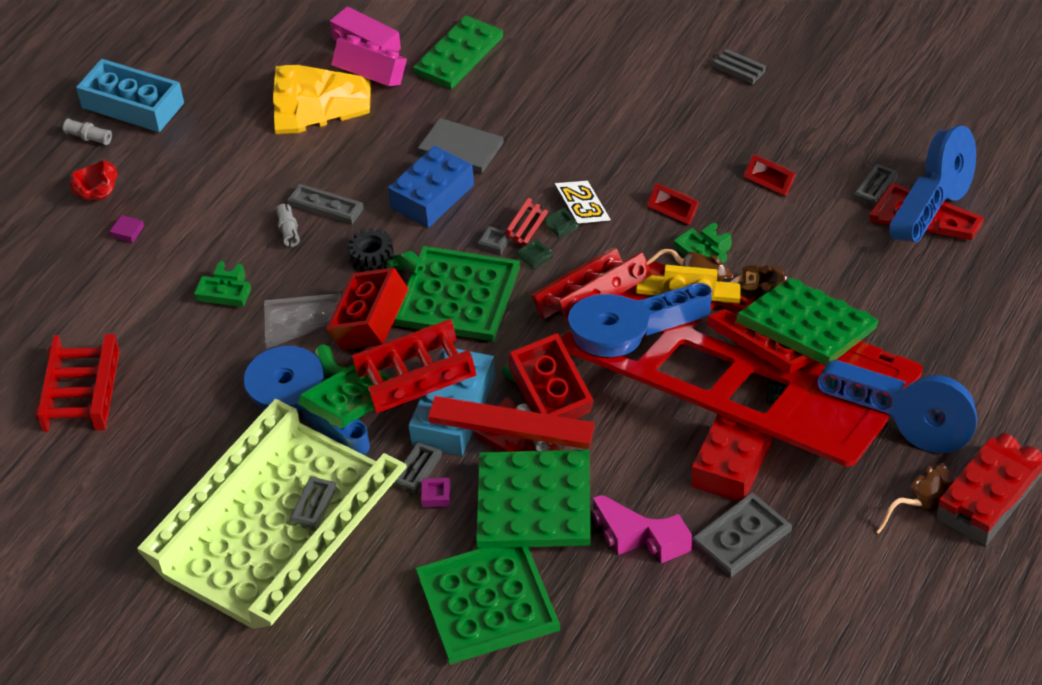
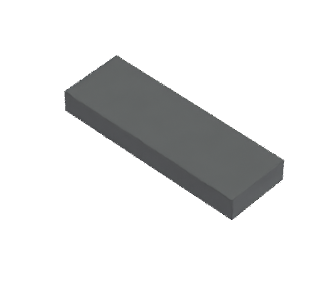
(325, 204)

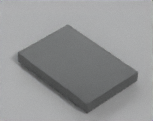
(464, 142)
(741, 534)

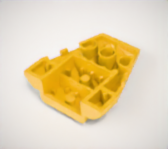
(316, 95)

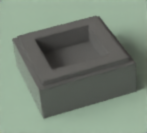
(493, 241)

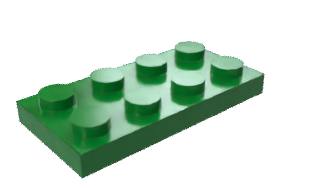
(458, 52)
(340, 397)

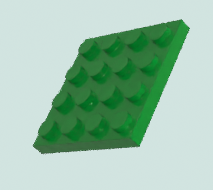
(459, 288)
(807, 321)
(534, 499)
(486, 601)

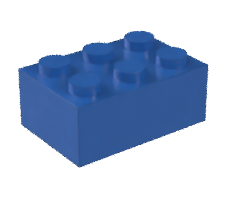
(431, 186)

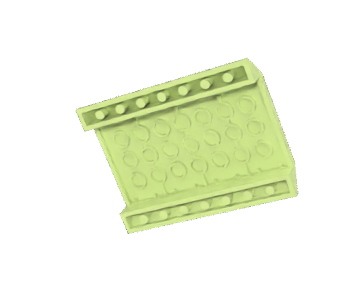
(234, 529)

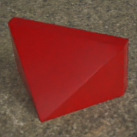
(770, 174)
(673, 203)

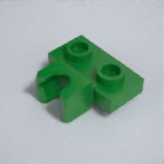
(704, 243)
(225, 287)

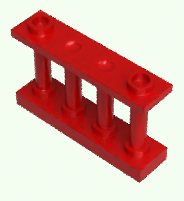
(598, 276)
(418, 382)
(100, 391)

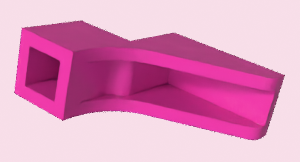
(629, 530)

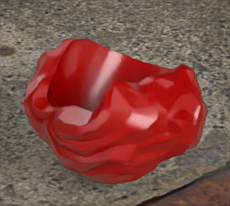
(94, 181)

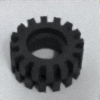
(367, 241)

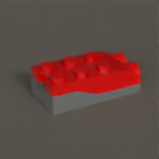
(990, 488)

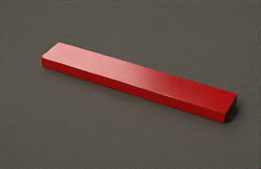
(511, 422)

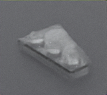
(297, 316)

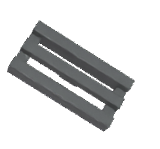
(740, 66)
(869, 197)
(424, 473)
(325, 501)

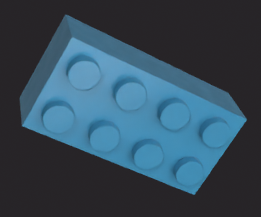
(130, 95)
(475, 389)

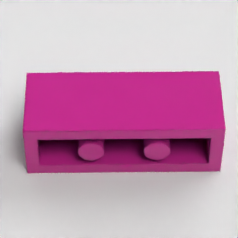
(369, 30)
(369, 60)

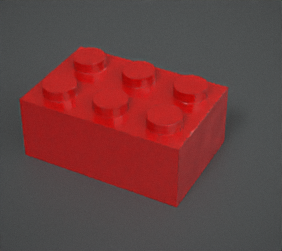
(367, 309)
(550, 379)
(730, 459)

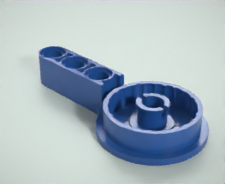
(948, 176)
(615, 324)
(298, 372)
(909, 406)

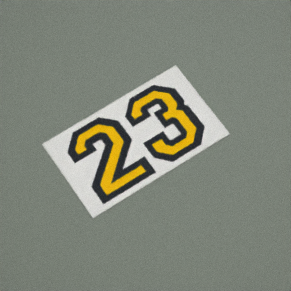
(582, 202)

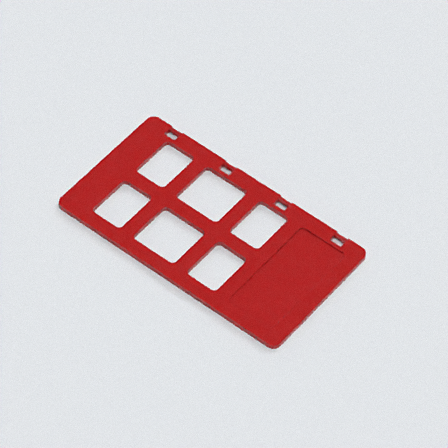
(802, 412)

